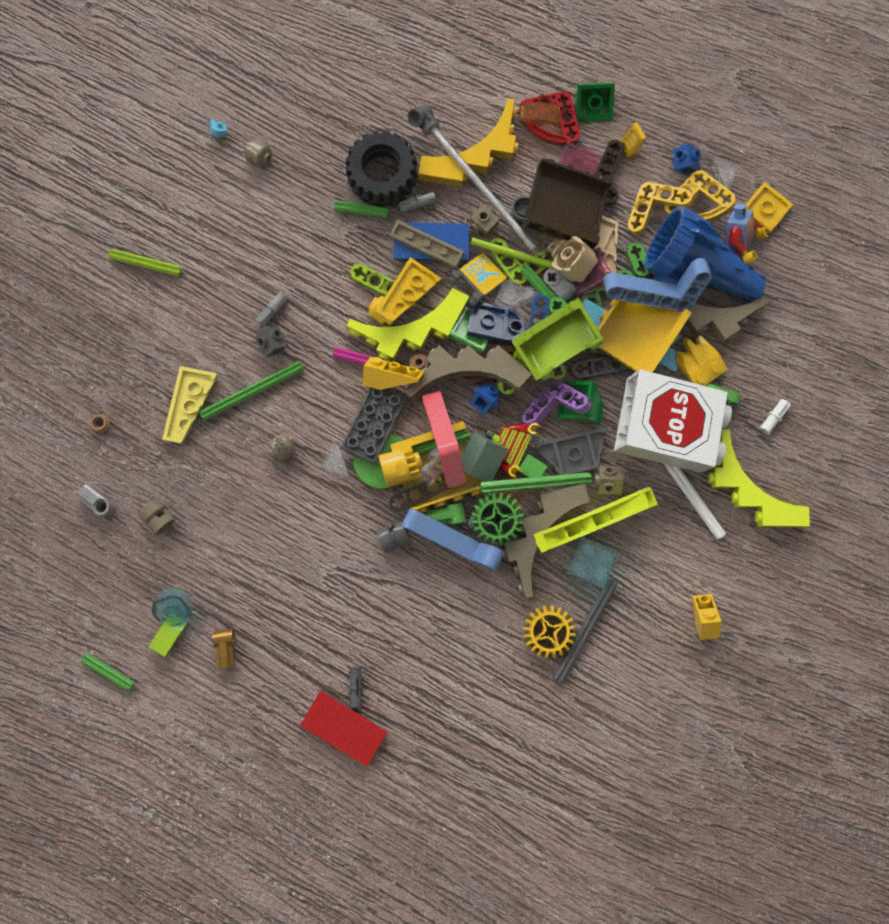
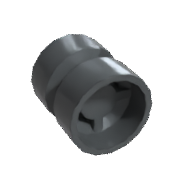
(519, 208)
(393, 537)

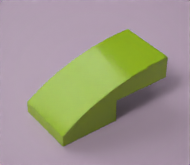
(166, 638)

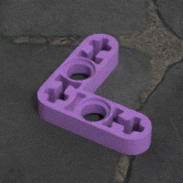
(553, 397)

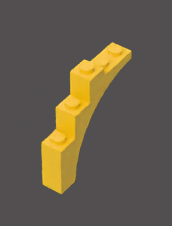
(498, 144)

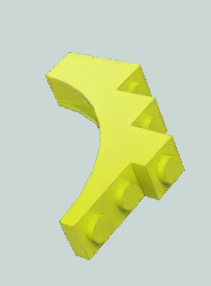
(415, 333)
(747, 495)
(595, 520)

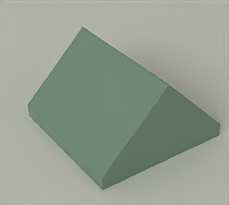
(483, 457)

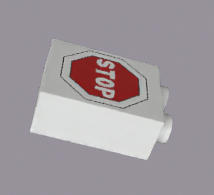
(672, 422)

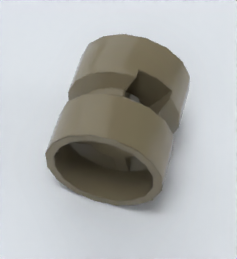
(156, 516)

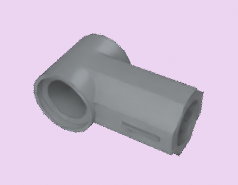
(95, 501)

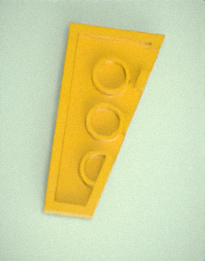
(406, 290)

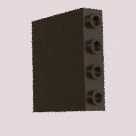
(566, 202)

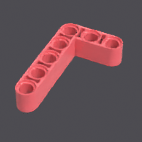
(444, 439)

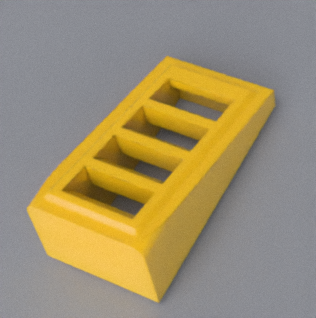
(633, 140)

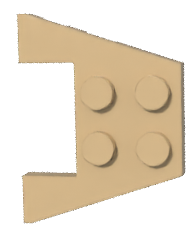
(608, 241)

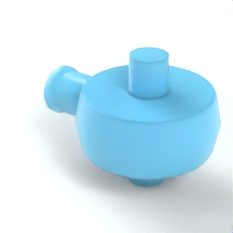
(218, 129)

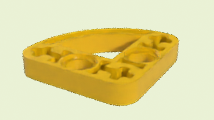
(698, 187)

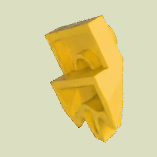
(700, 361)

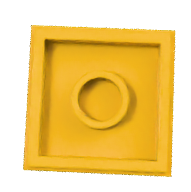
(768, 206)

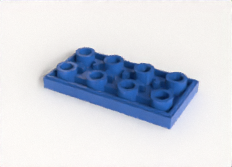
(452, 233)

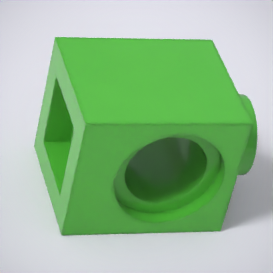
(532, 468)

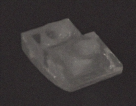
(432, 469)

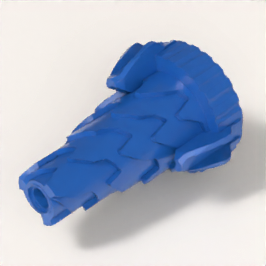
(688, 238)

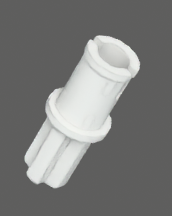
(775, 416)

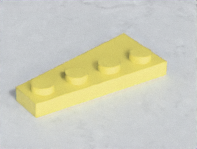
(187, 400)

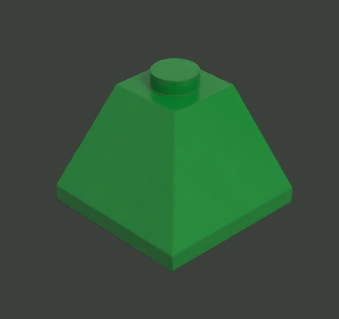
(594, 415)

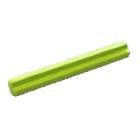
(145, 262)

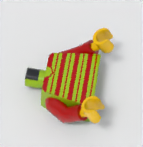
(516, 439)

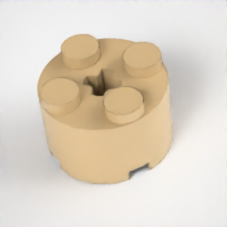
(574, 259)

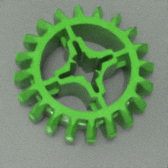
(506, 517)

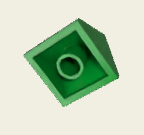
(594, 101)

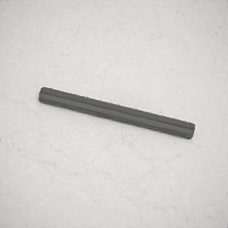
(585, 631)

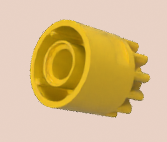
(400, 466)

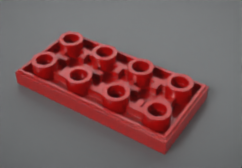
(343, 728)

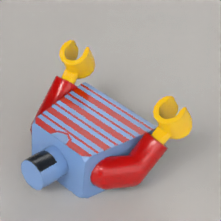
(741, 231)

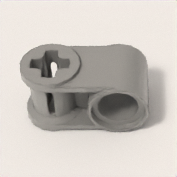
(559, 286)

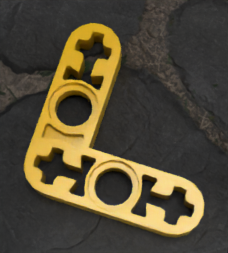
(655, 197)

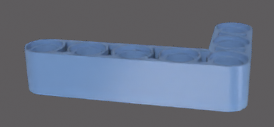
(658, 293)
(479, 553)

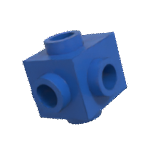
(686, 159)
(485, 398)

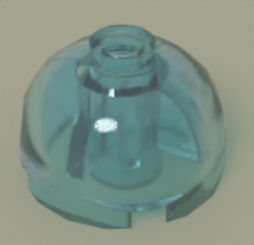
(172, 606)

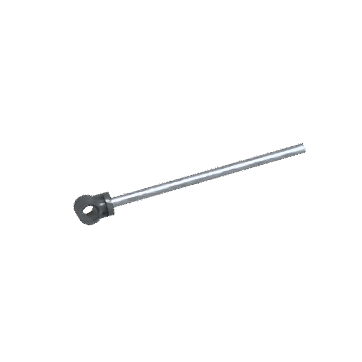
(423, 117)

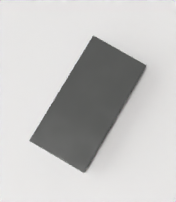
(373, 424)

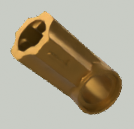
(224, 643)

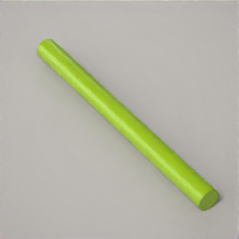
(512, 253)

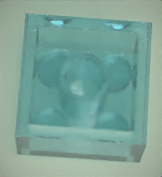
(591, 562)

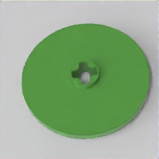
(372, 474)

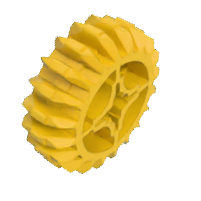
(564, 623)

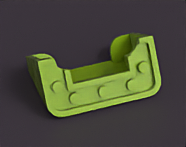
(557, 339)

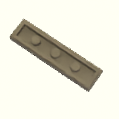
(426, 244)

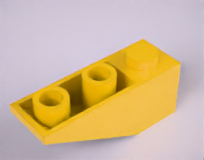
(385, 374)

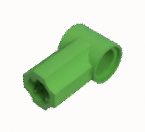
(451, 515)

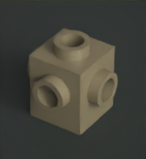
(484, 220)
(609, 480)

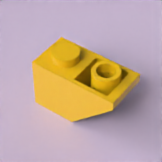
(706, 617)

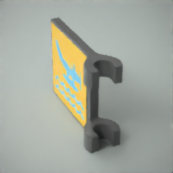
(480, 275)

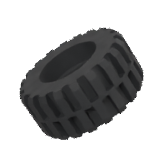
(378, 146)

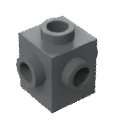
(271, 341)

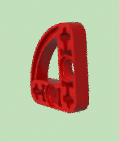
(550, 138)

